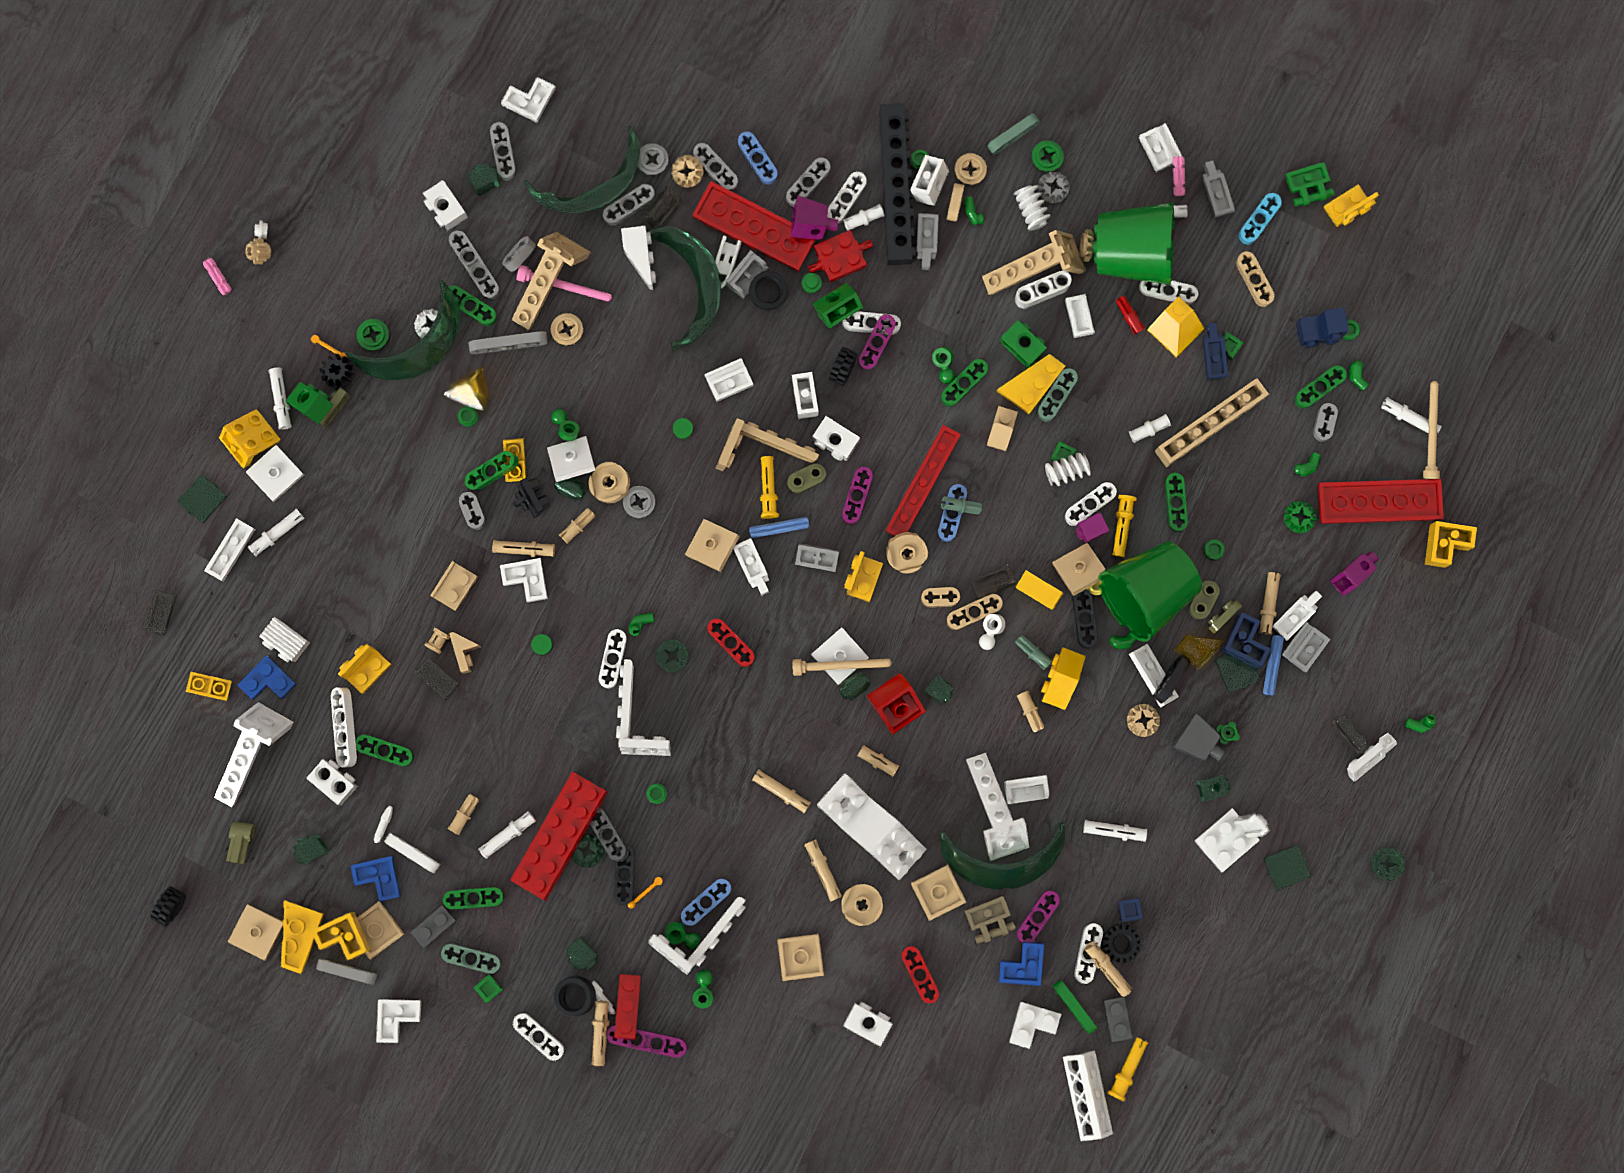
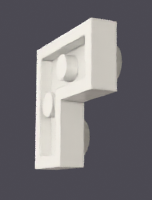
(530, 104)
(529, 573)
(391, 1013)
(1028, 1019)

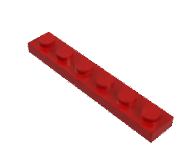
(923, 481)

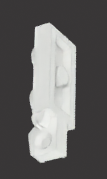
(752, 565)
(1296, 615)
(1371, 757)

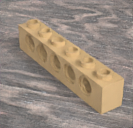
(1211, 422)

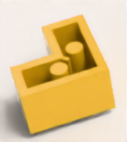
(1444, 538)
(1063, 678)
(347, 932)

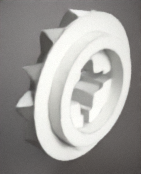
(421, 321)

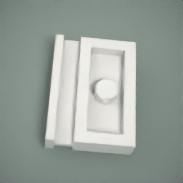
(1159, 147)
(729, 380)

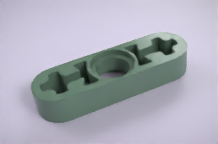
(1013, 133)
(1060, 380)
(457, 949)

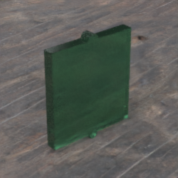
(202, 498)
(1236, 673)
(1287, 867)

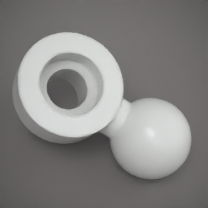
(987, 640)

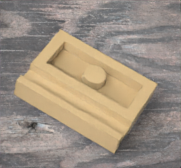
(454, 586)

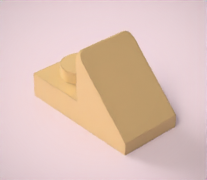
(1002, 428)
(461, 646)

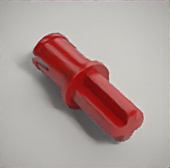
(1130, 315)

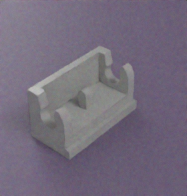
(744, 274)
(817, 557)

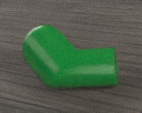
(971, 212)
(1355, 375)
(1309, 467)
(638, 622)
(1122, 642)
(1422, 725)

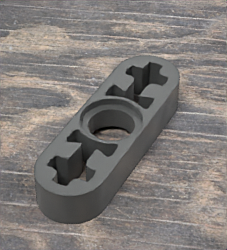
(616, 836)

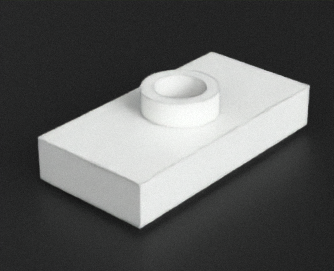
(1079, 316)

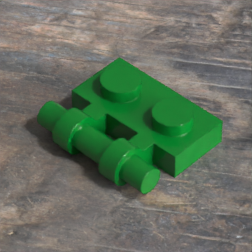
(1308, 178)

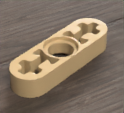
(1243, 268)
(963, 623)

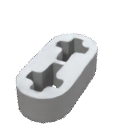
(518, 254)
(1320, 421)
(467, 512)

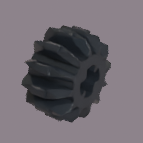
(329, 373)

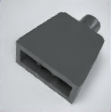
(1199, 740)

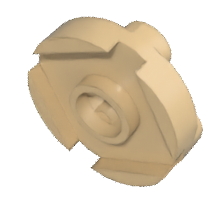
(600, 477)
(916, 557)
(858, 893)

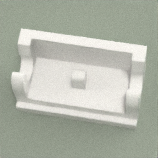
(1026, 789)

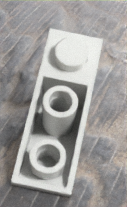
(636, 249)

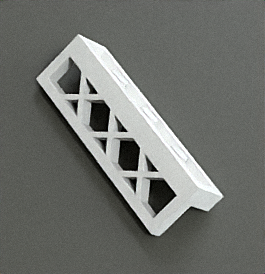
(1092, 1096)

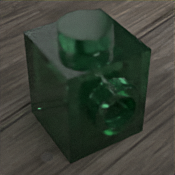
(483, 178)
(939, 690)
(1213, 788)
(310, 849)
(581, 954)

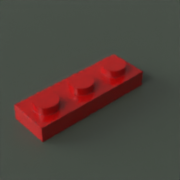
(627, 1007)

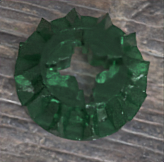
(662, 656)
(591, 859)
(1394, 871)

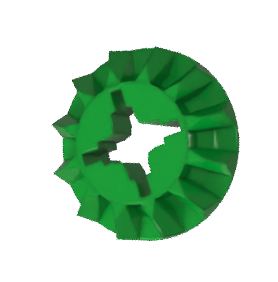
(1050, 148)
(364, 331)
(1293, 522)

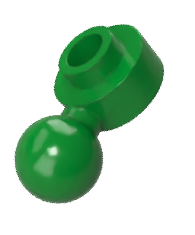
(946, 374)
(568, 429)
(691, 940)
(703, 978)

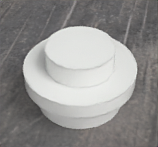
(261, 230)

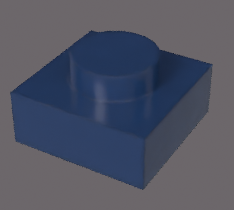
(1130, 910)

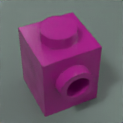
(1091, 528)

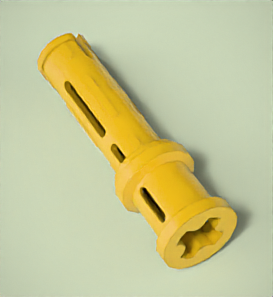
(769, 497)
(1126, 515)
(1124, 1078)

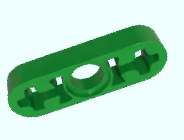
(485, 308)
(1329, 373)
(950, 389)
(500, 470)
(1170, 488)
(371, 740)
(458, 905)
(1074, 1007)

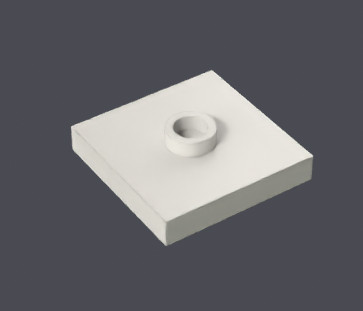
(571, 459)
(274, 473)
(839, 648)

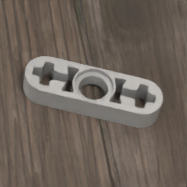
(505, 136)
(710, 153)
(821, 175)
(630, 196)
(346, 971)

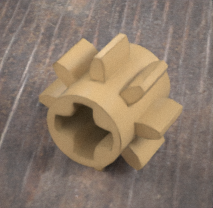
(258, 251)

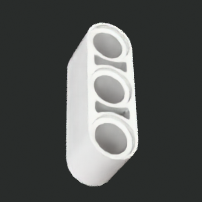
(1049, 282)

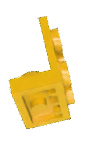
(1349, 205)
(248, 437)
(864, 577)
(364, 668)

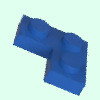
(267, 674)
(382, 873)
(1028, 970)

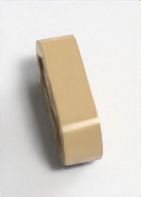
(955, 202)
(940, 592)

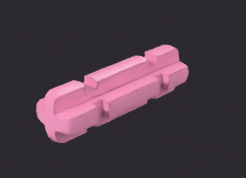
(1178, 175)
(217, 276)

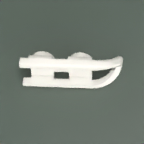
(728, 250)

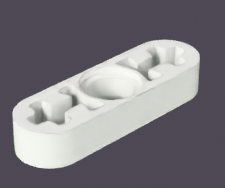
(859, 189)
(1161, 295)
(865, 328)
(1099, 490)
(622, 645)
(412, 853)
(1085, 936)
(553, 1043)

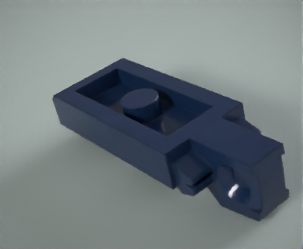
(1215, 353)

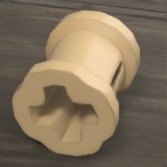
(437, 640)

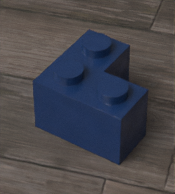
(1327, 328)
(1240, 642)

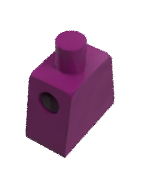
(811, 219)
(1355, 573)

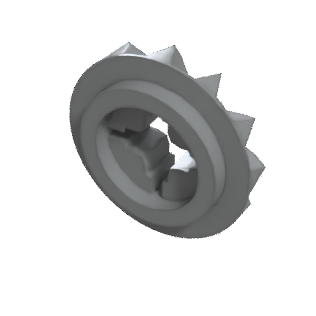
(653, 150)
(1058, 194)
(643, 493)

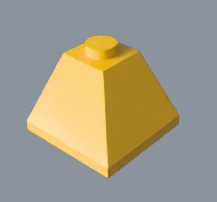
(1176, 327)

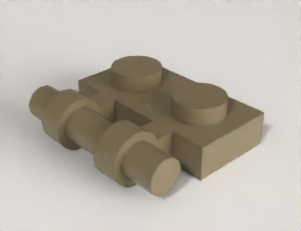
(986, 914)

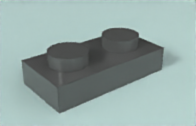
(433, 926)
(1117, 1019)

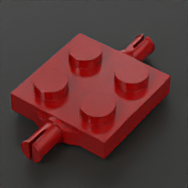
(840, 256)

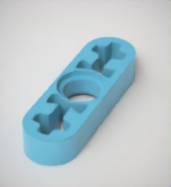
(1256, 232)

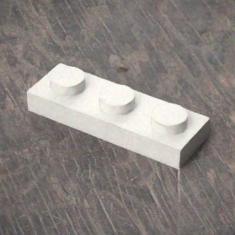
(229, 550)
(1150, 670)

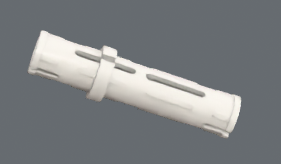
(281, 406)
(1407, 415)
(268, 538)
(1090, 827)
(515, 828)

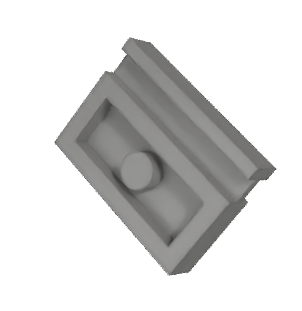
(1305, 647)

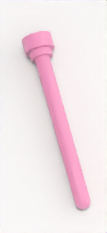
(525, 274)

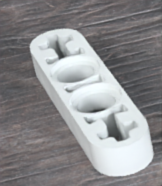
(346, 726)

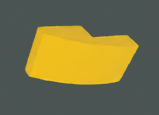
(517, 447)
(1039, 590)
(208, 686)

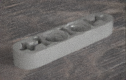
(475, 264)
(508, 342)

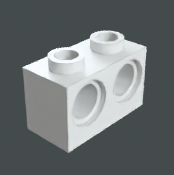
(329, 786)

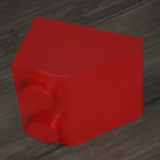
(896, 703)

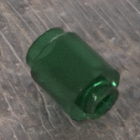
(571, 489)
(854, 686)

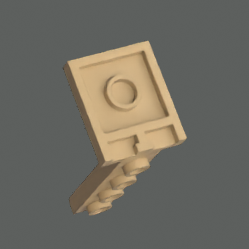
(1061, 250)
(557, 251)
(769, 438)

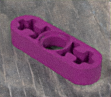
(879, 325)
(856, 479)
(1042, 901)

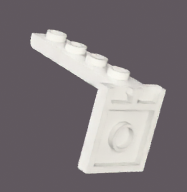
(257, 726)
(638, 744)
(1006, 835)
(1231, 837)
(677, 956)

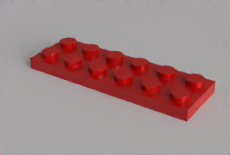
(752, 226)
(1380, 501)
(559, 836)

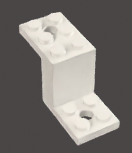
(872, 827)

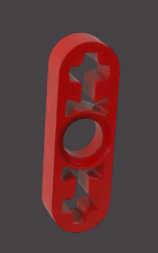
(716, 635)
(922, 991)

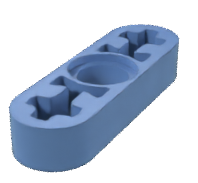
(754, 143)
(953, 529)
(697, 916)

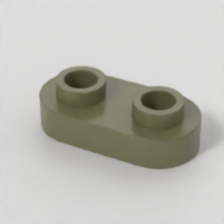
(806, 477)
(1204, 599)
(1217, 622)

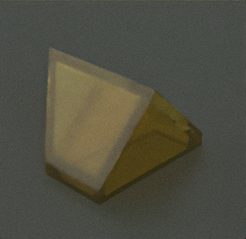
(470, 390)
(1198, 649)

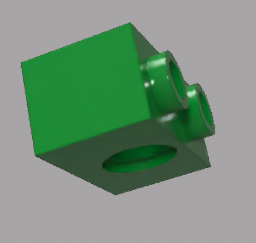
(837, 305)
(1025, 355)
(310, 402)

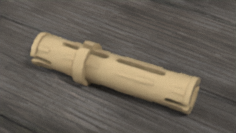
(499, 547)
(1268, 612)
(781, 791)
(823, 870)
(1103, 962)
(600, 1028)

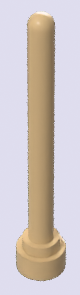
(1431, 470)
(801, 667)

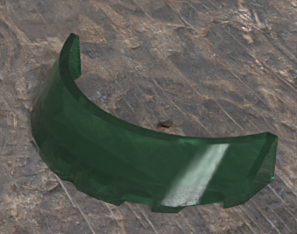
(600, 194)
(705, 274)
(425, 353)
(1002, 875)

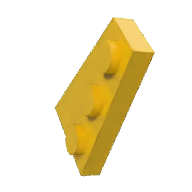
(1032, 383)
(297, 935)

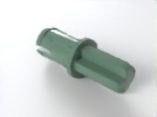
(961, 505)
(1033, 652)

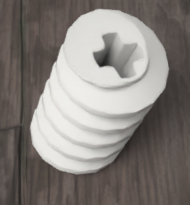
(1031, 207)
(1067, 469)

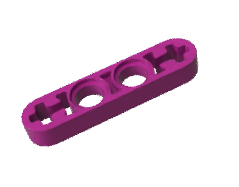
(646, 1043)

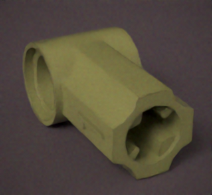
(241, 836)

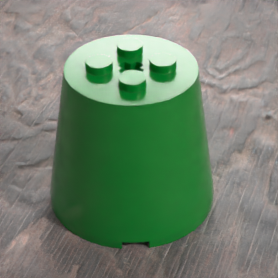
(1136, 243)
(1150, 589)

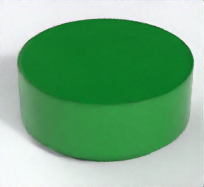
(1354, 330)
(683, 428)
(1214, 549)
(541, 644)

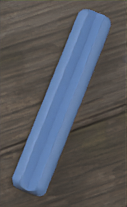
(779, 527)
(1273, 665)

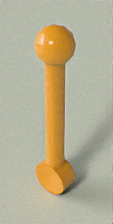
(315, 339)
(658, 881)

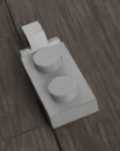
(1217, 190)
(927, 238)

